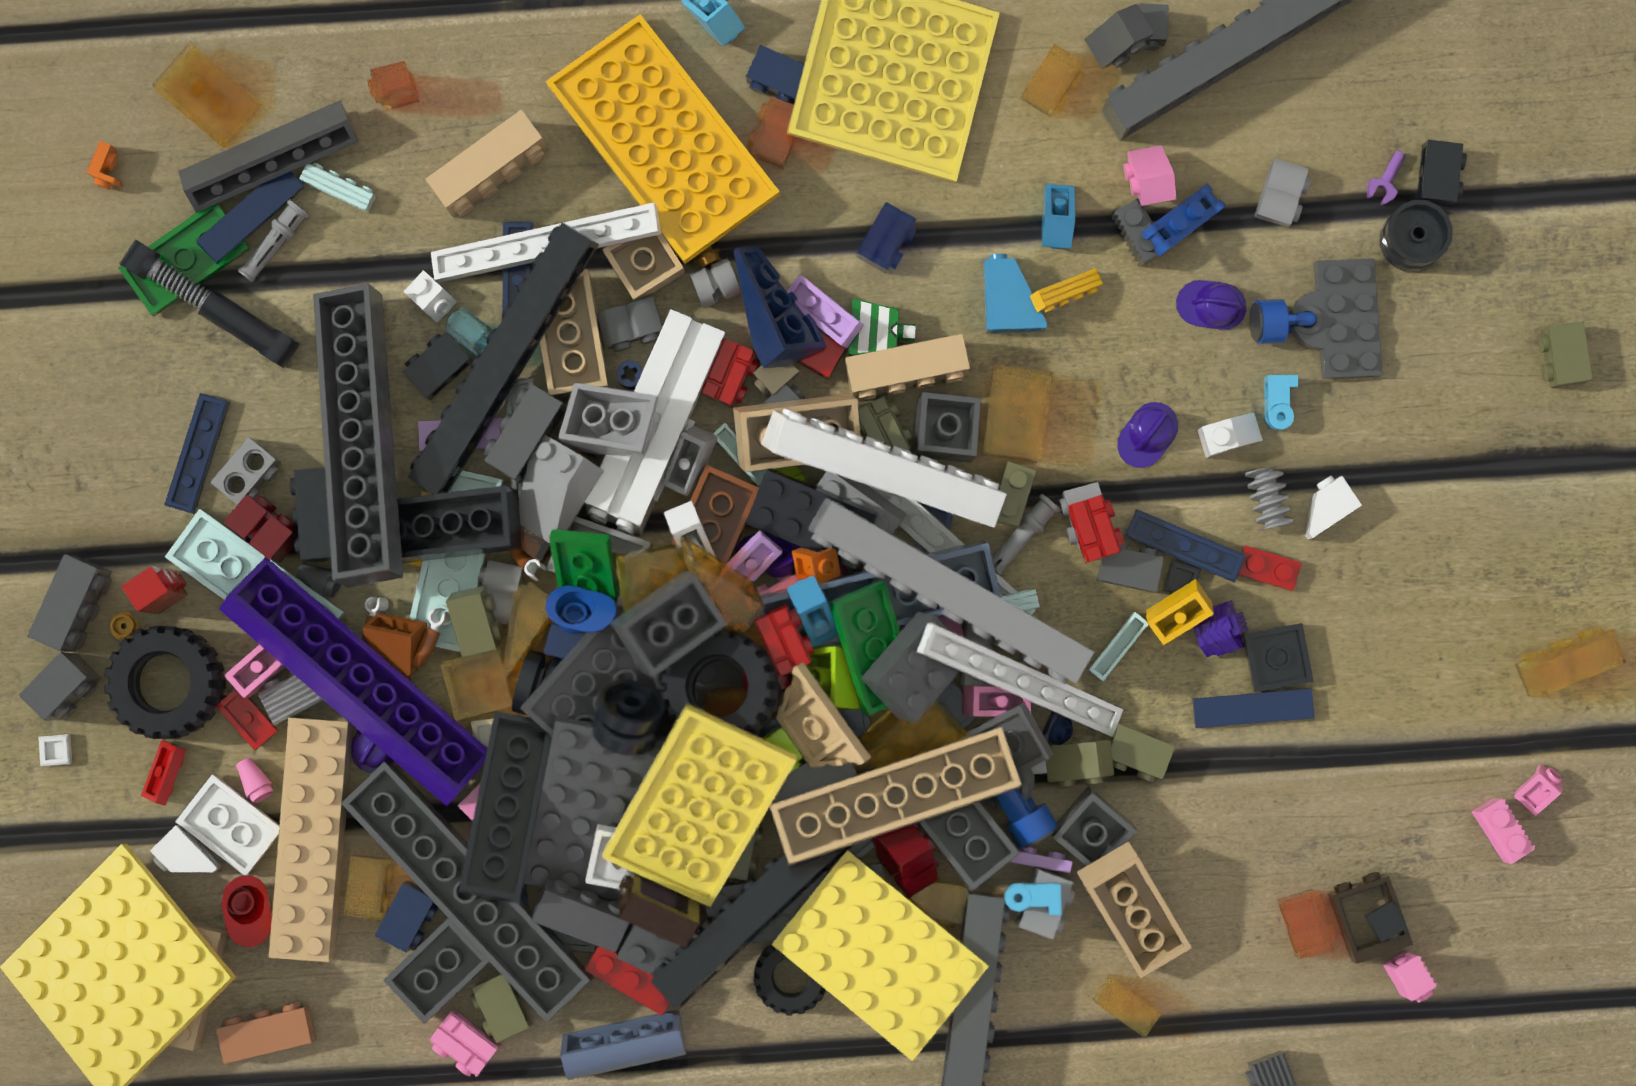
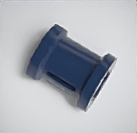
(620, 374)

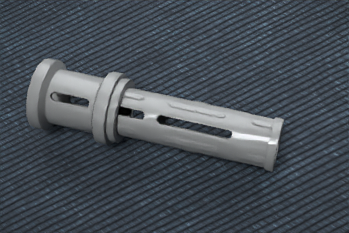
(282, 229)
(1032, 523)

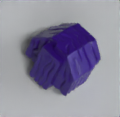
(1221, 631)

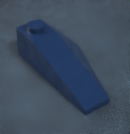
(775, 322)

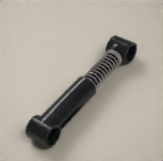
(212, 305)

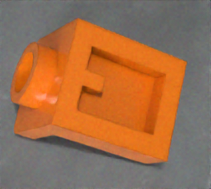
(103, 162)
(821, 564)

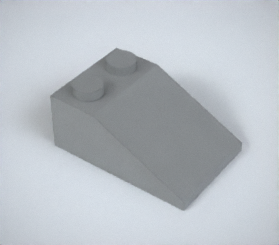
(607, 420)
(555, 487)

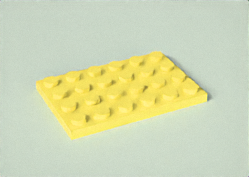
(699, 805)
(880, 955)

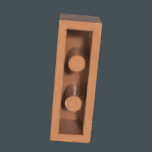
(265, 1032)

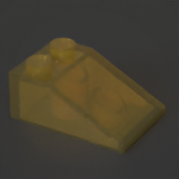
(206, 94)
(729, 589)
(526, 626)

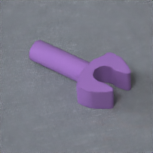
(1386, 180)

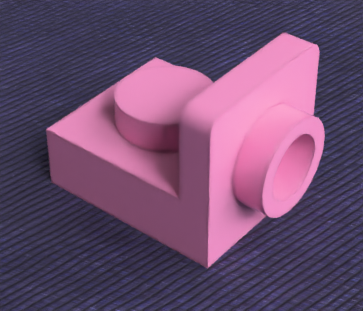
(1540, 789)

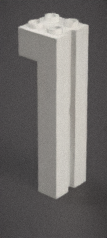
(676, 376)

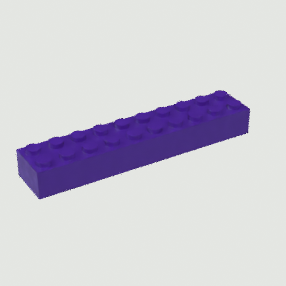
(355, 680)

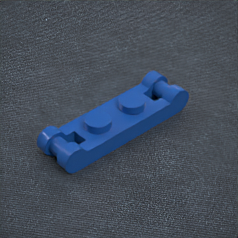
(1183, 220)

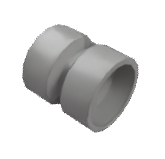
(715, 283)

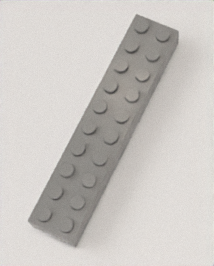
(952, 591)

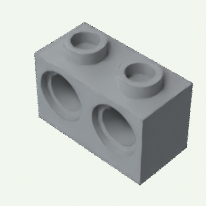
(240, 466)

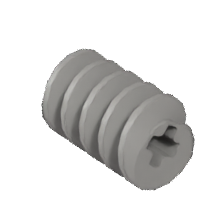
(1269, 497)

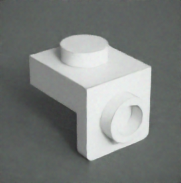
(430, 296)

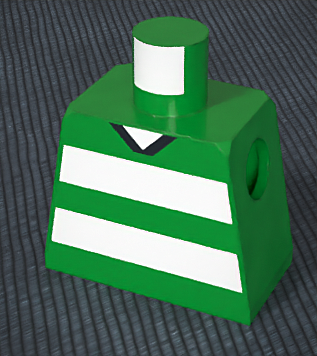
(879, 329)

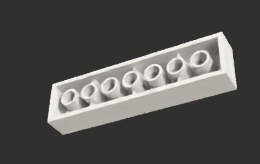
(883, 468)

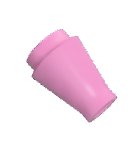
(254, 781)

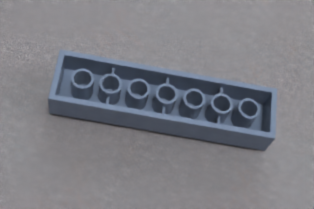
(968, 560)

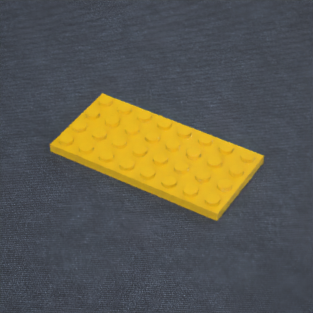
(663, 138)

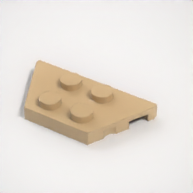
(816, 724)

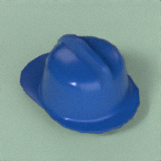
(580, 609)

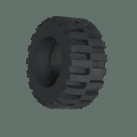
(733, 647)
(125, 682)

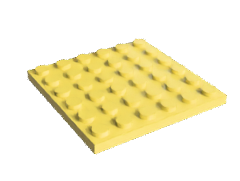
(895, 80)
(117, 971)

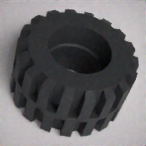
(773, 996)

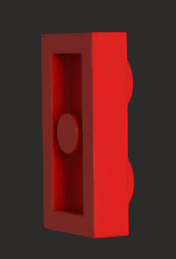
(1269, 568)
(247, 719)
(163, 772)

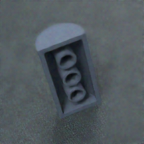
(623, 1044)

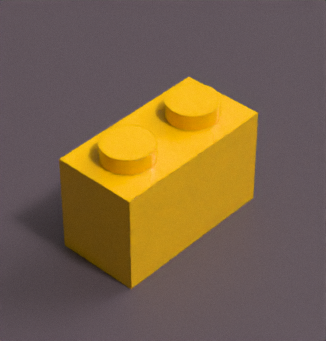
(1179, 612)

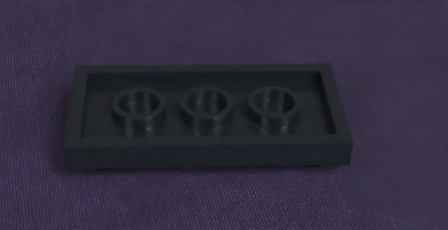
(789, 506)

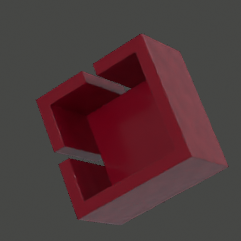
(269, 533)
(911, 855)

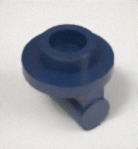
(1057, 729)

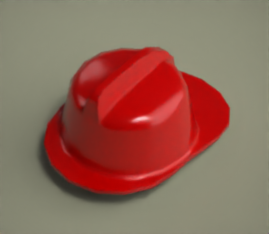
(246, 911)

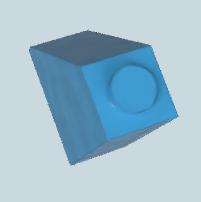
(1008, 298)

